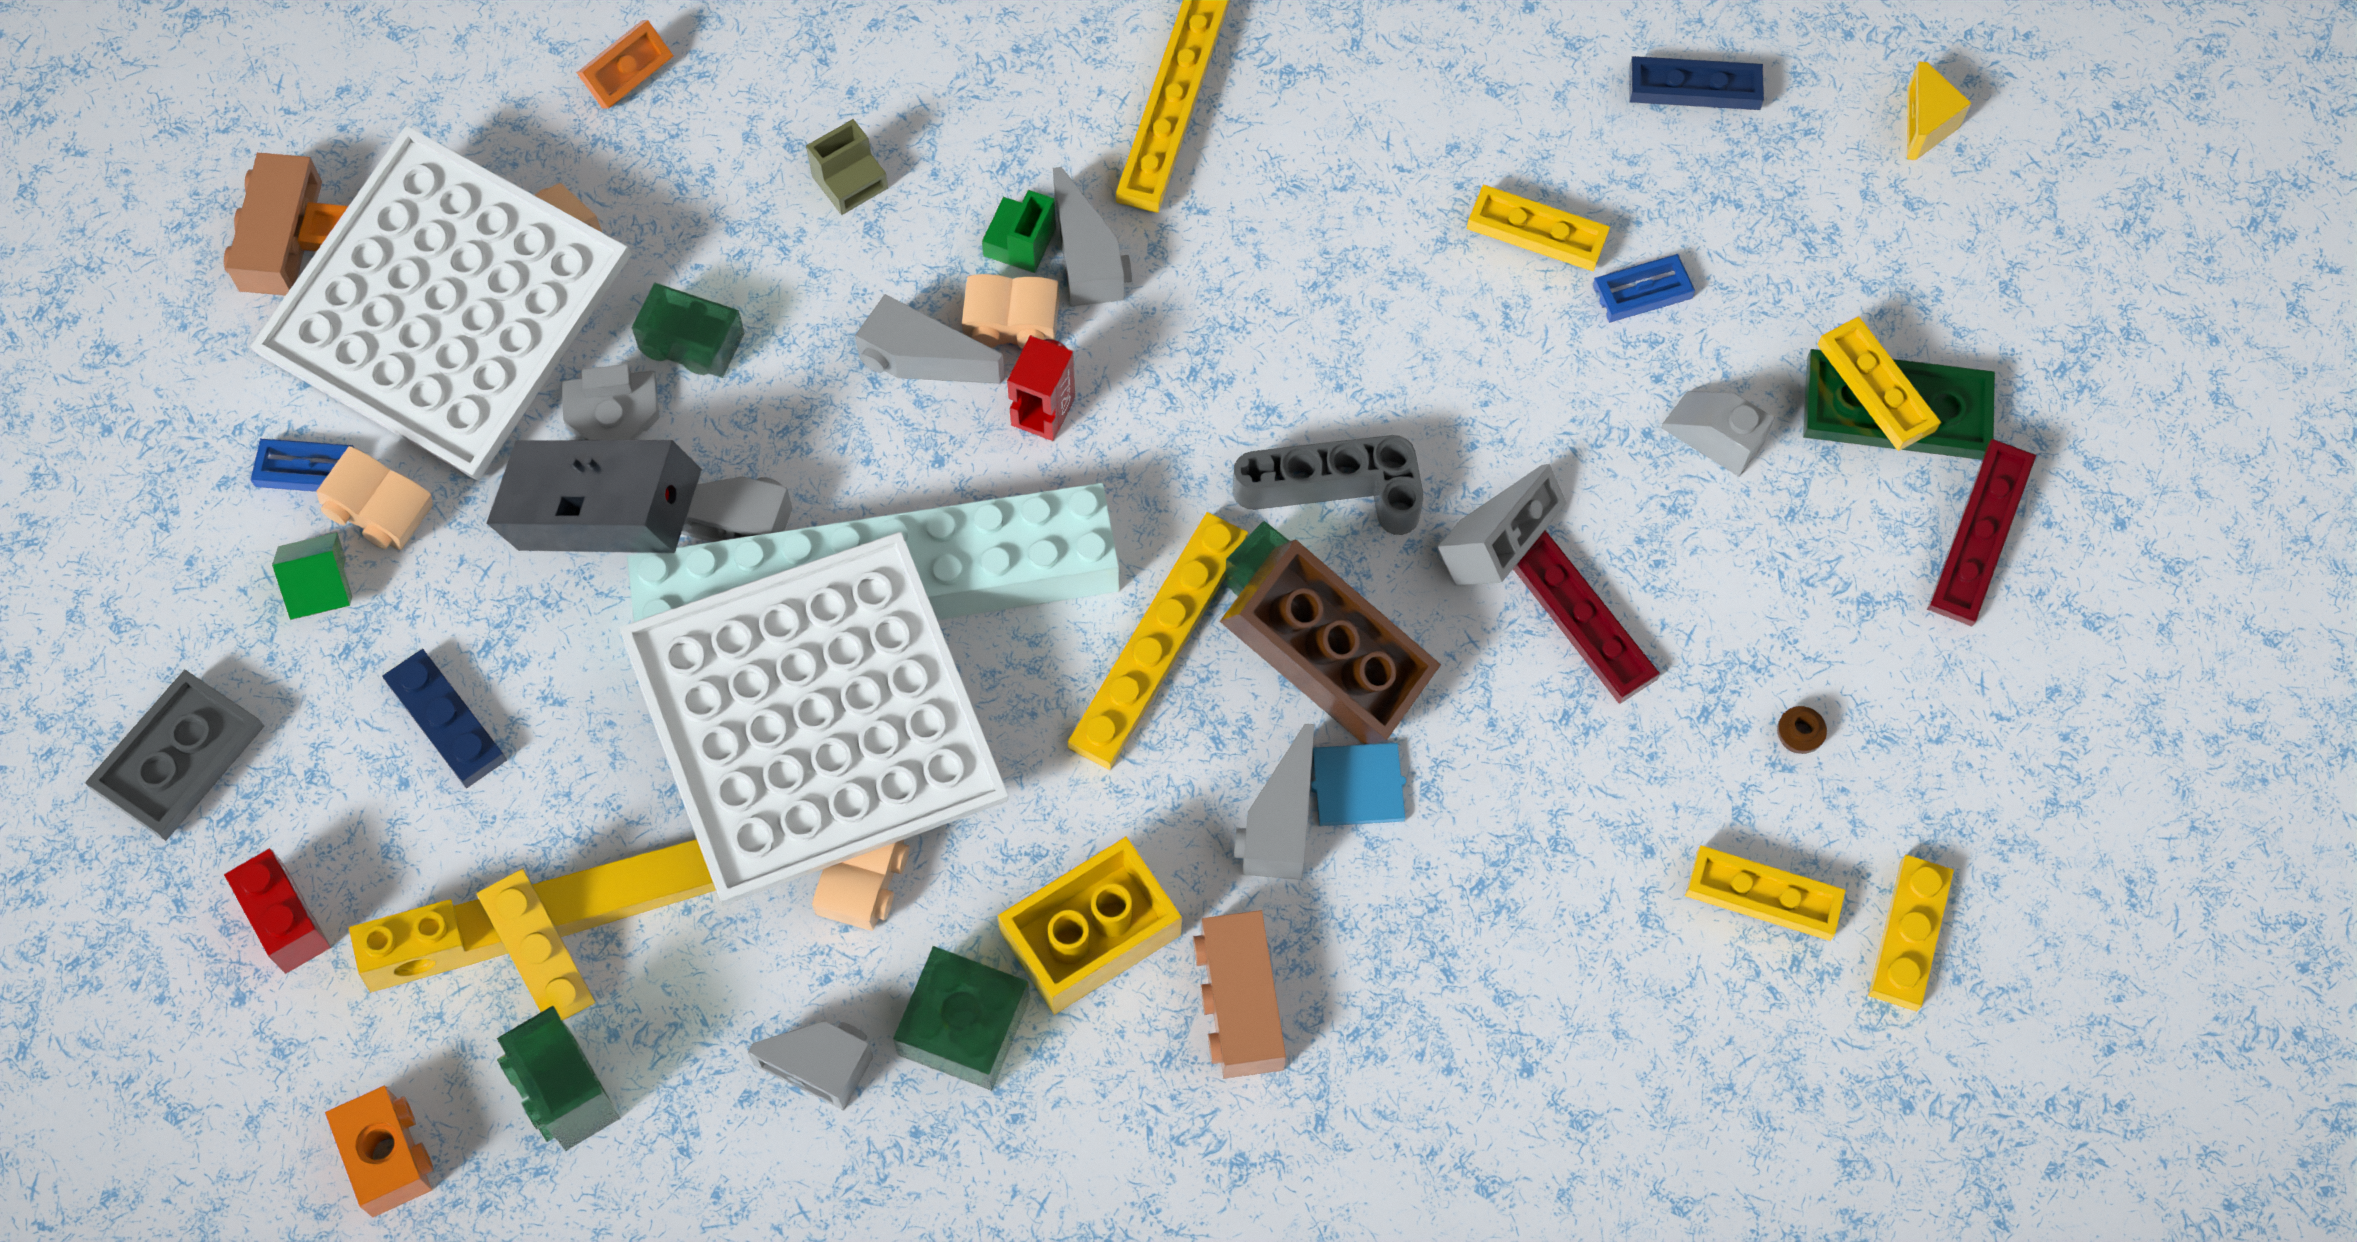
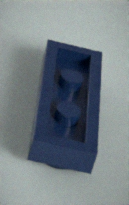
(1696, 83)
(444, 718)

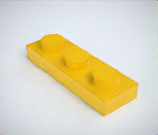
(1538, 227)
(1878, 383)
(1765, 893)
(1911, 933)
(535, 945)

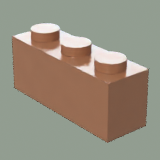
(267, 227)
(1240, 995)

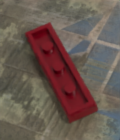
(1981, 532)
(1585, 619)

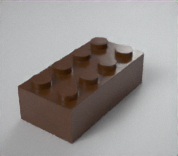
(1330, 643)

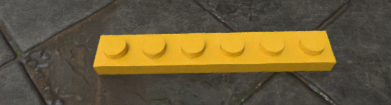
(1171, 104)
(1156, 642)

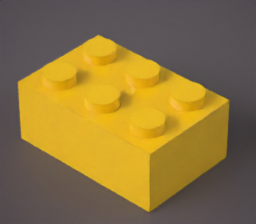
(1090, 925)

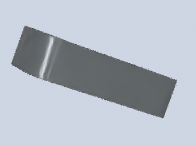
(1329, 484)

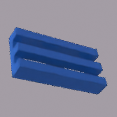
(1646, 294)
(289, 480)

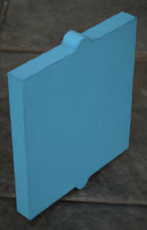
(1358, 784)

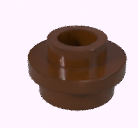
(1795, 740)

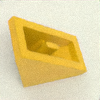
(1933, 110)

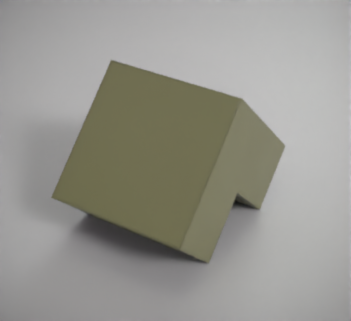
(845, 167)

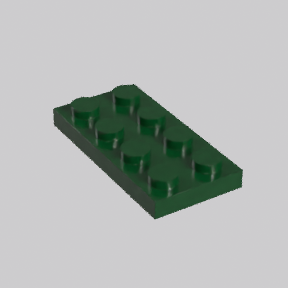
(1956, 396)

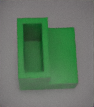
(1021, 231)
(312, 576)

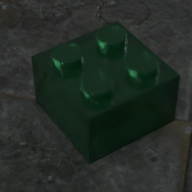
(962, 1018)
(555, 1074)

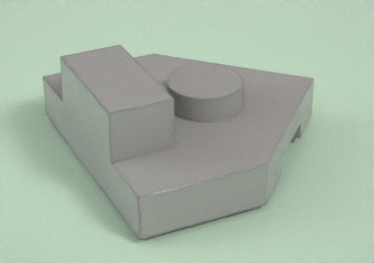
(610, 403)

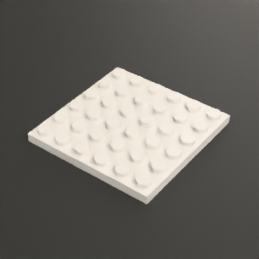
(441, 302)
(812, 717)

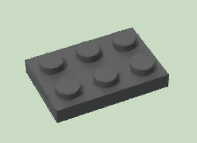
(175, 754)

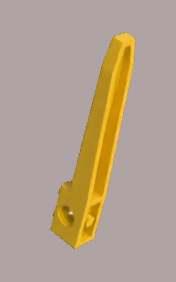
(452, 937)

